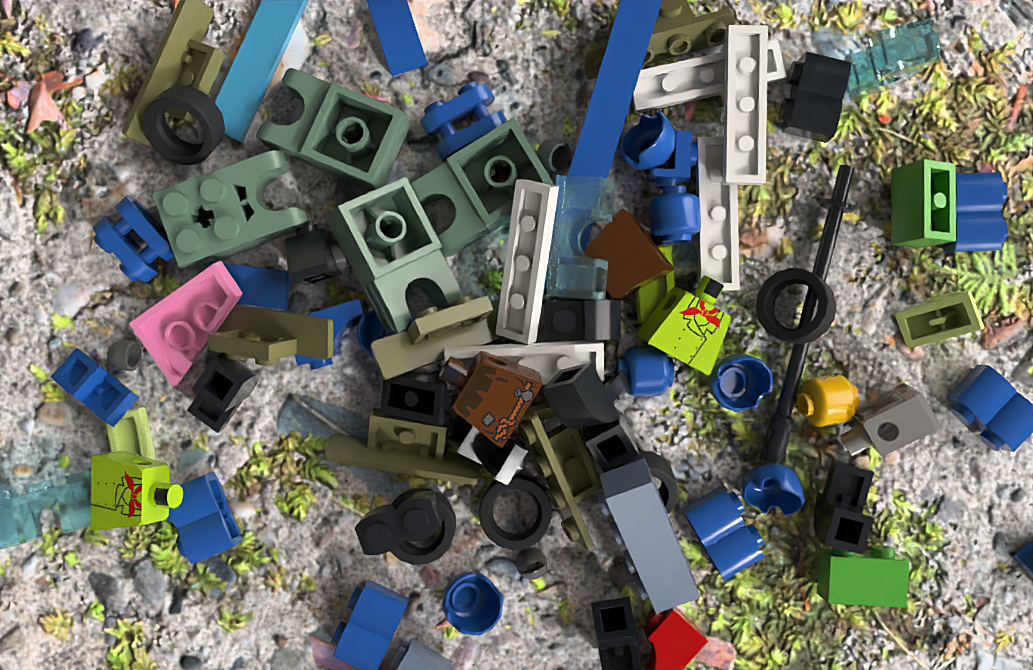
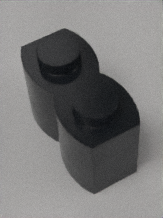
(815, 97)
(388, 525)

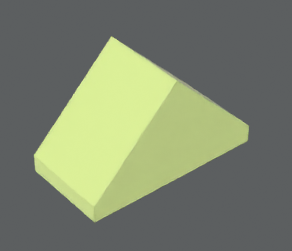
(939, 319)

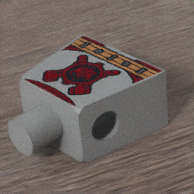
(905, 419)

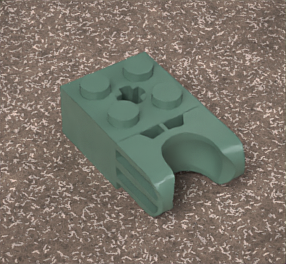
(330, 122)
(470, 184)
(238, 209)
(393, 262)

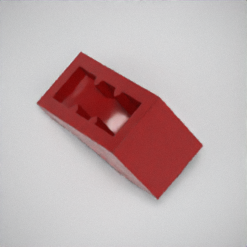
(673, 639)

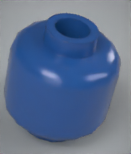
(675, 215)
(647, 370)

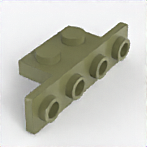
(673, 35)
(178, 62)
(272, 335)
(423, 343)
(403, 448)
(567, 468)

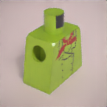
(689, 325)
(130, 491)

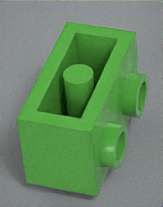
(923, 204)
(866, 579)

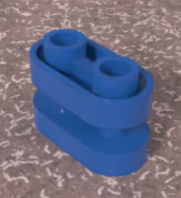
(442, 117)
(114, 238)

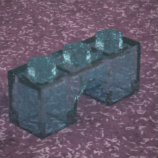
(892, 58)
(578, 204)
(22, 512)

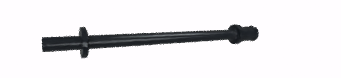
(781, 423)

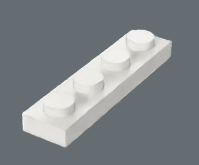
(693, 80)
(745, 105)
(719, 217)
(526, 260)
(543, 357)

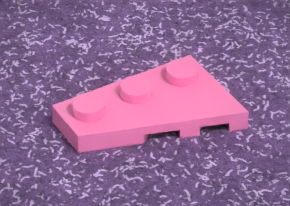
(179, 325)

